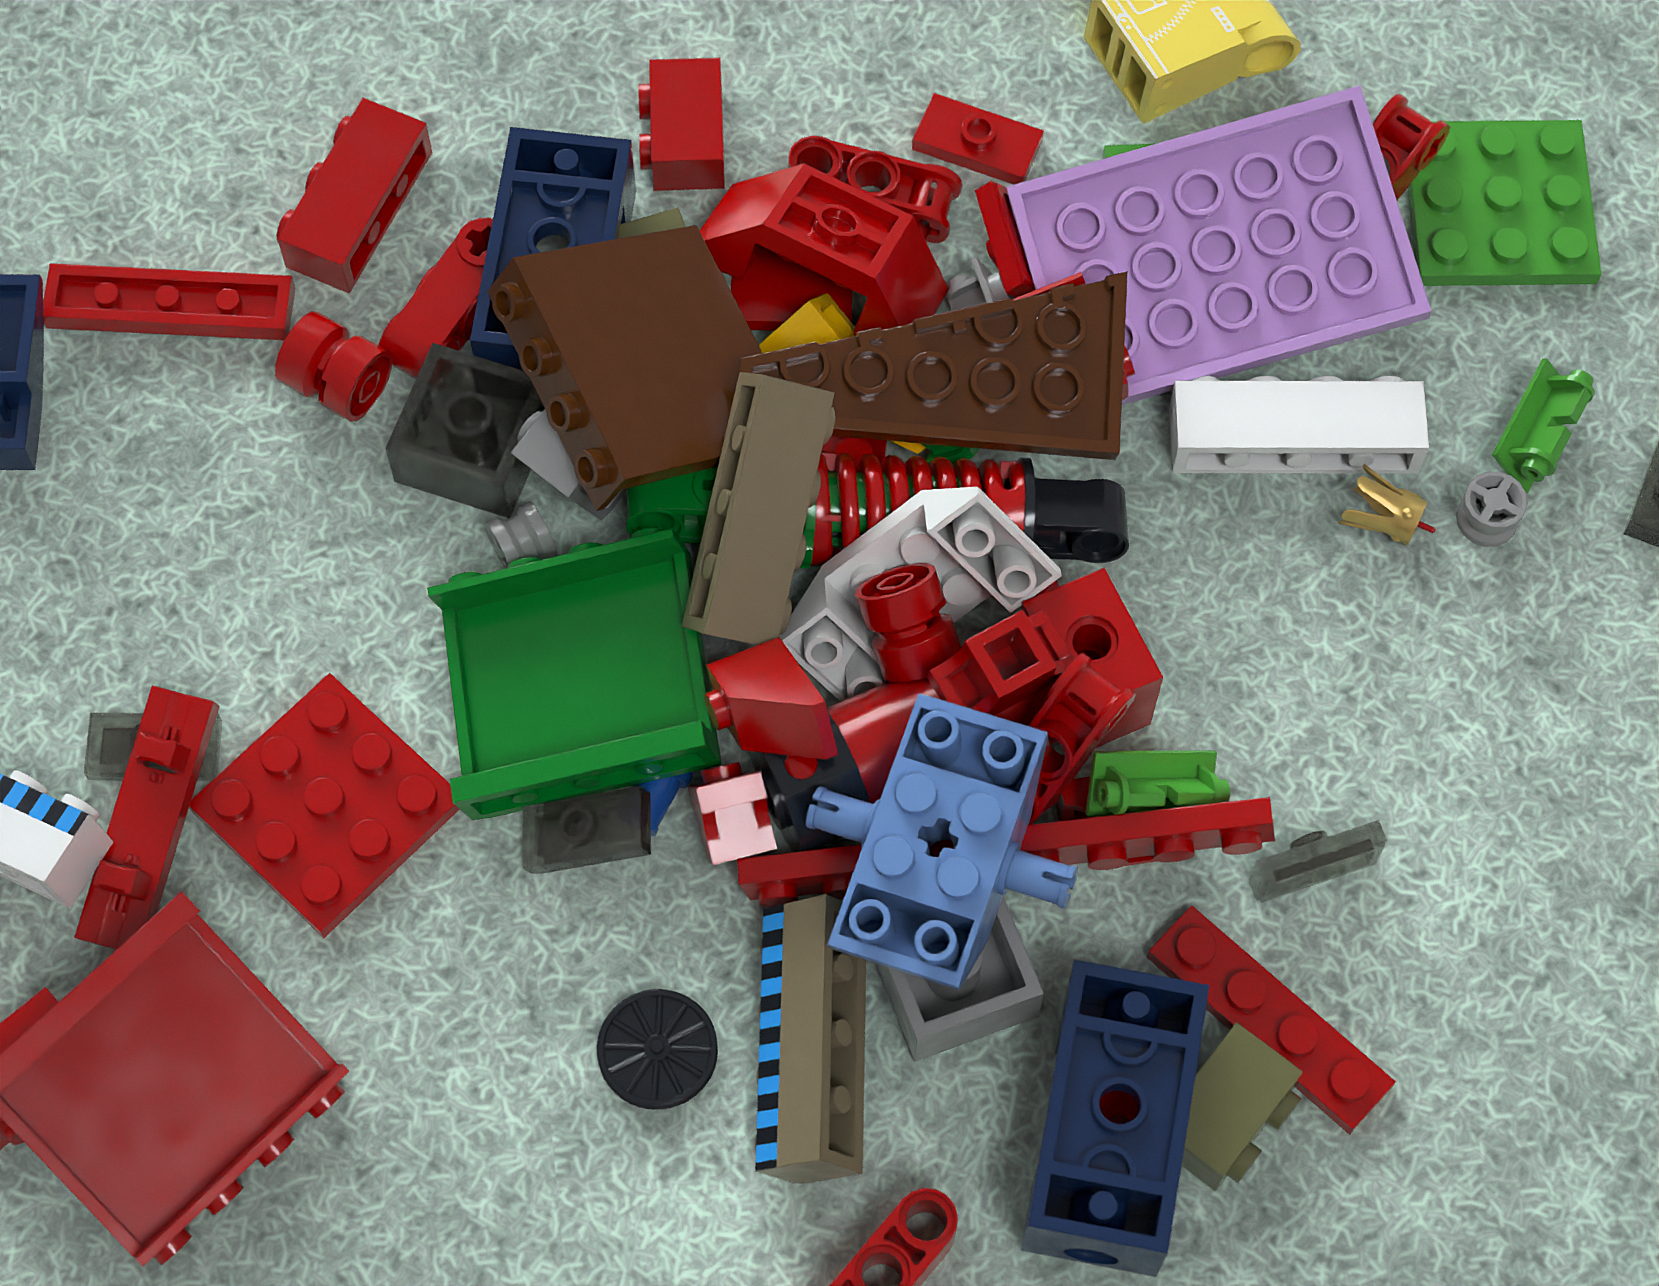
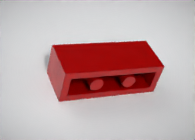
(354, 194)

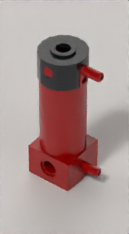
(873, 722)

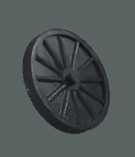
(657, 1049)

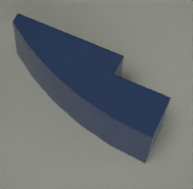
(21, 369)

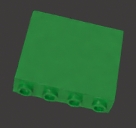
(575, 674)

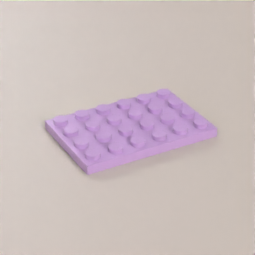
(1234, 240)

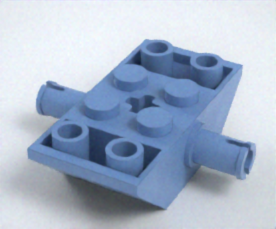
(955, 781)

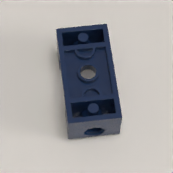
(546, 188)
(1104, 1186)

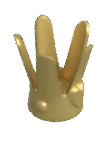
(1398, 509)

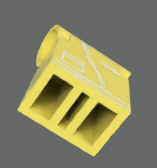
(1184, 49)

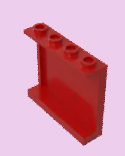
(163, 1082)

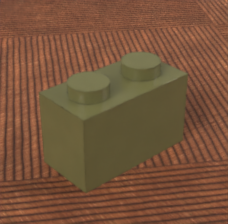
(1232, 1102)

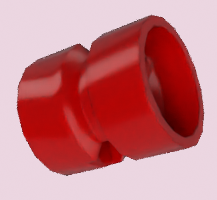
(325, 362)
(906, 615)

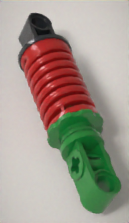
(1058, 515)

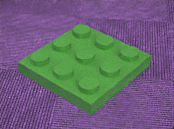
(1506, 207)

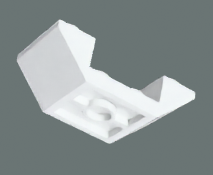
(955, 530)

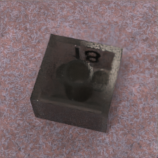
(462, 431)

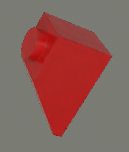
(769, 703)

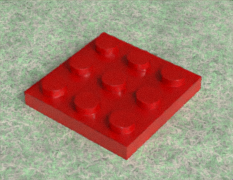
(326, 804)

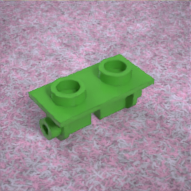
(1536, 429)
(1153, 781)

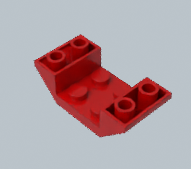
(834, 233)

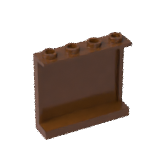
(628, 353)

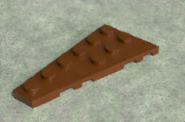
(983, 376)

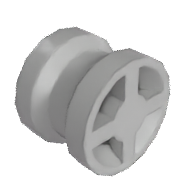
(1497, 495)
(521, 536)

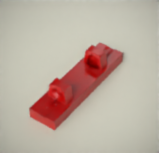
(148, 817)

